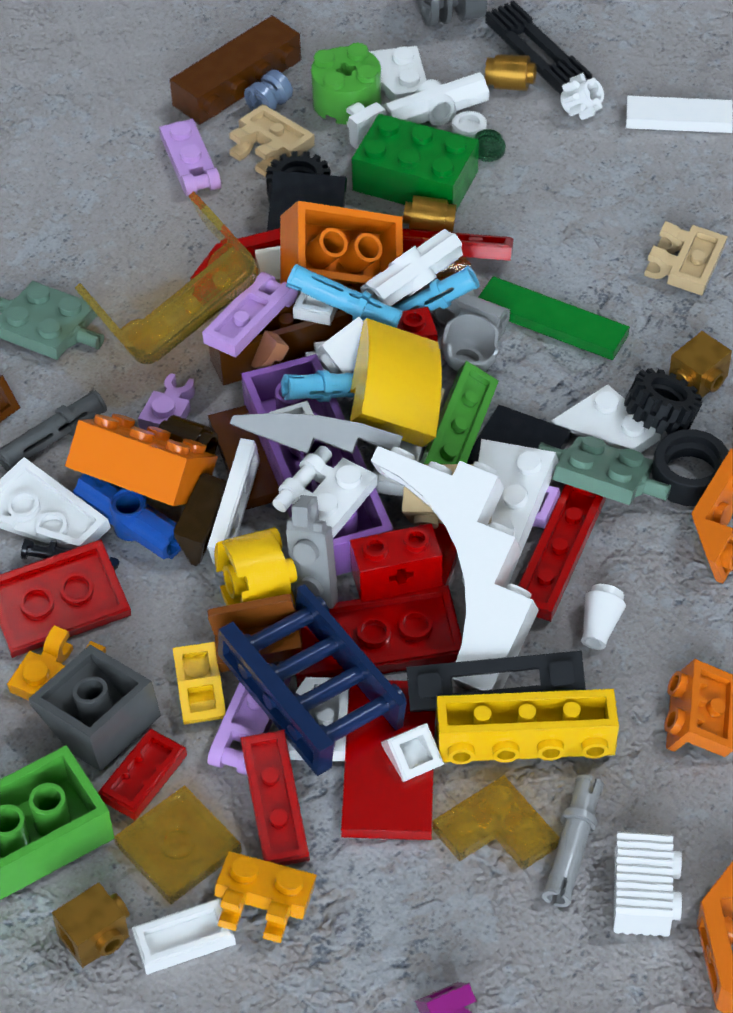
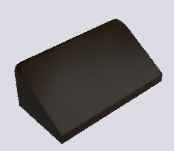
(199, 516)

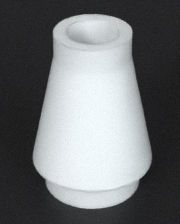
(601, 613)

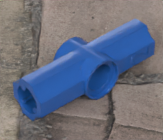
(130, 515)

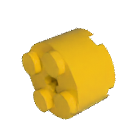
(254, 567)

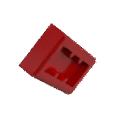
(142, 774)

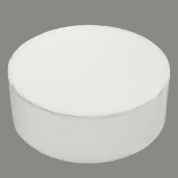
(468, 123)

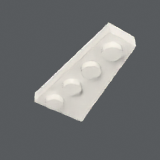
(525, 479)

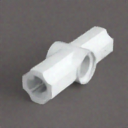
(439, 101)
(414, 268)

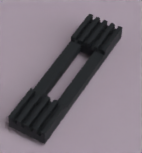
(511, 22)
(557, 673)

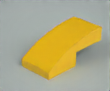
(199, 683)

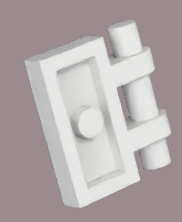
(339, 492)

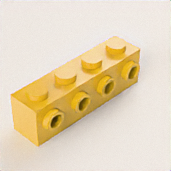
(527, 725)

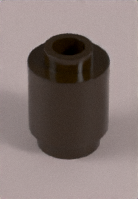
(186, 429)

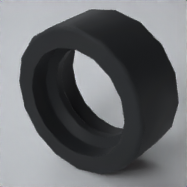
(687, 444)

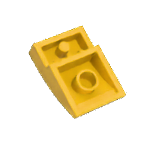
(397, 382)

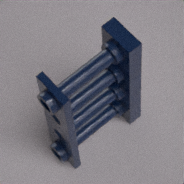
(291, 711)

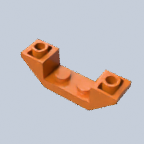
(712, 517)
(716, 938)

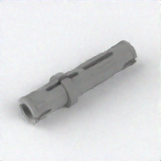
(577, 823)

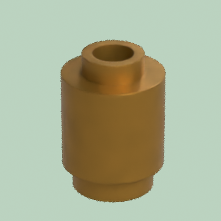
(510, 72)
(429, 214)

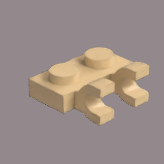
(275, 134)
(695, 262)

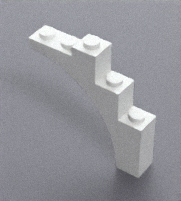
(495, 615)

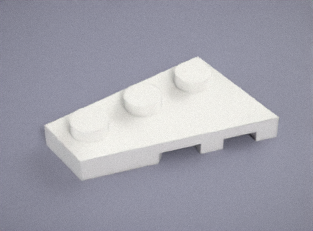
(46, 510)

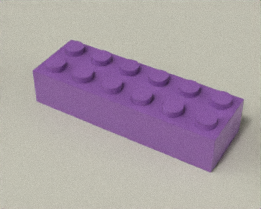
(263, 395)

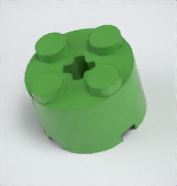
(344, 78)

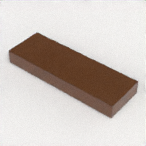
(264, 485)

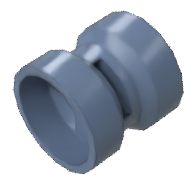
(271, 91)

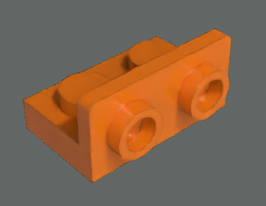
(700, 709)

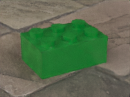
(414, 159)

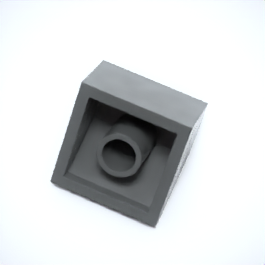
(96, 706)

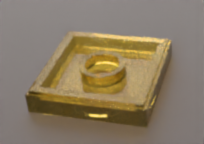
(177, 844)

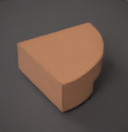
(270, 349)

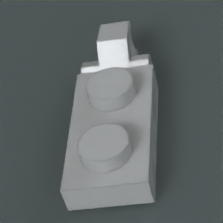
(312, 550)

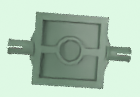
(47, 321)
(606, 470)

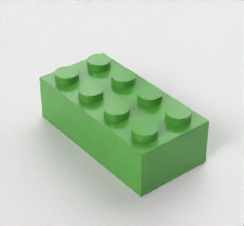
(48, 819)

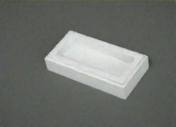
(182, 936)

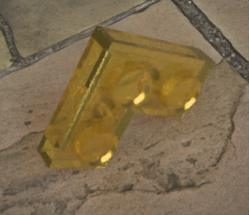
(501, 814)

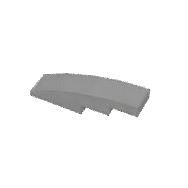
(301, 430)

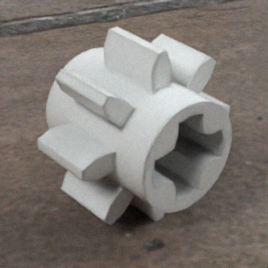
(582, 96)

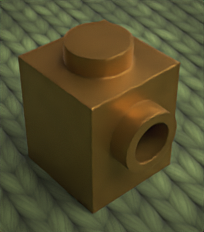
(702, 363)
(92, 924)

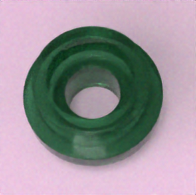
(490, 145)

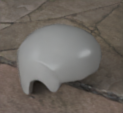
(470, 339)

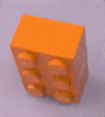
(338, 242)
(139, 458)

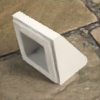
(413, 752)

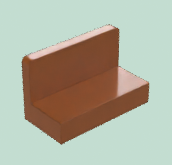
(254, 617)

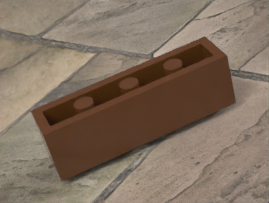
(226, 73)
(294, 332)

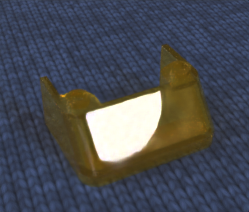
(226, 277)

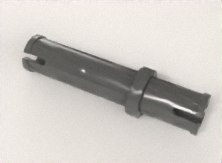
(51, 429)

